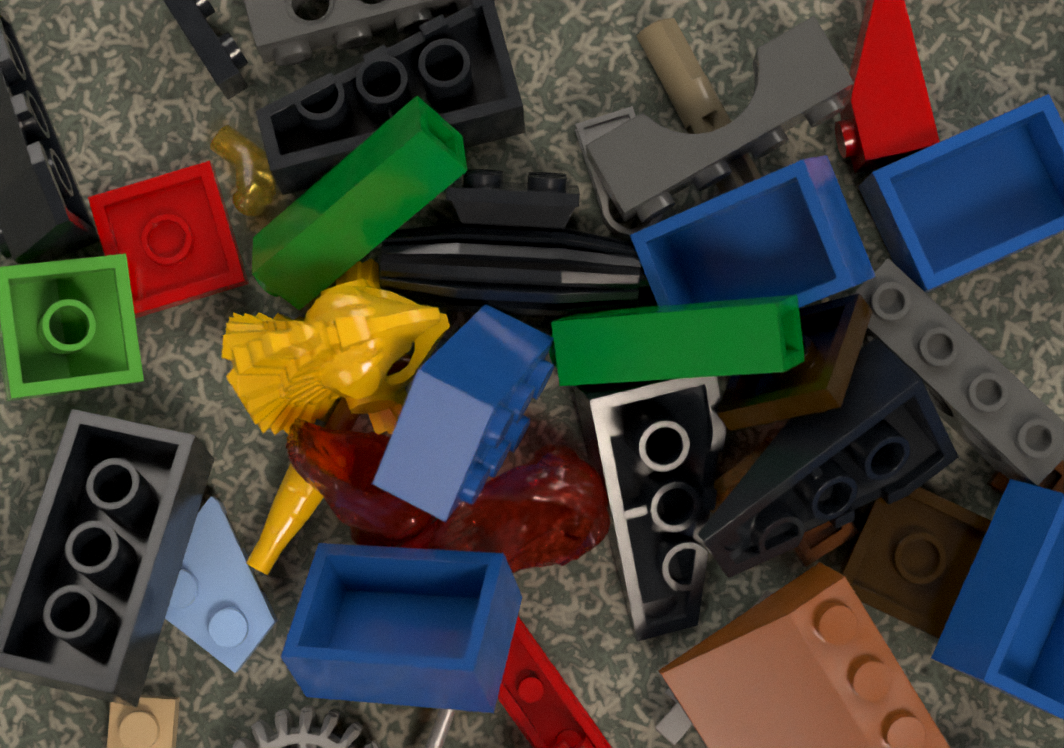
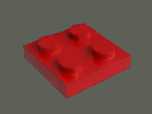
(173, 237)

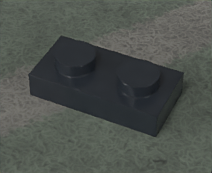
(218, 54)

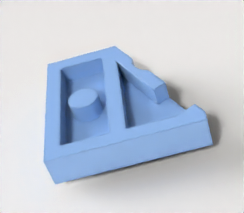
(218, 593)

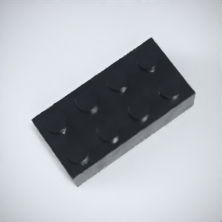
(103, 557)

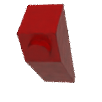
(889, 102)

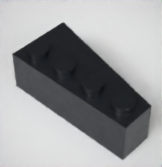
(451, 64)

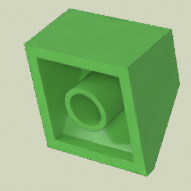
(67, 327)

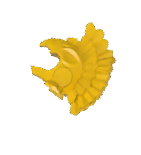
(336, 351)

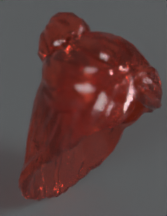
(343, 471)
(533, 513)

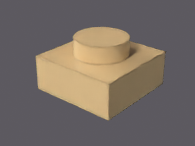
(147, 726)

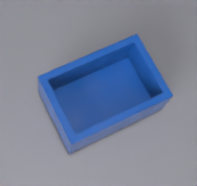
(972, 196)
(759, 241)
(465, 412)
(1012, 603)
(404, 626)

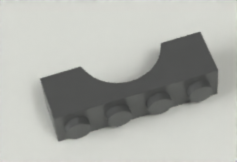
(794, 82)

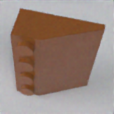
(801, 676)

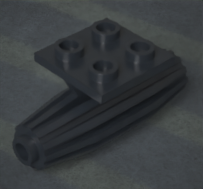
(512, 253)

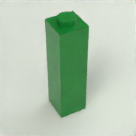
(358, 204)
(678, 341)

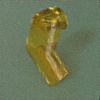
(253, 175)

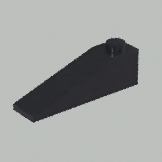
(38, 193)
(832, 462)
(658, 468)

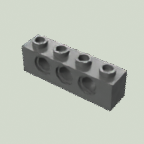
(347, 23)
(964, 379)

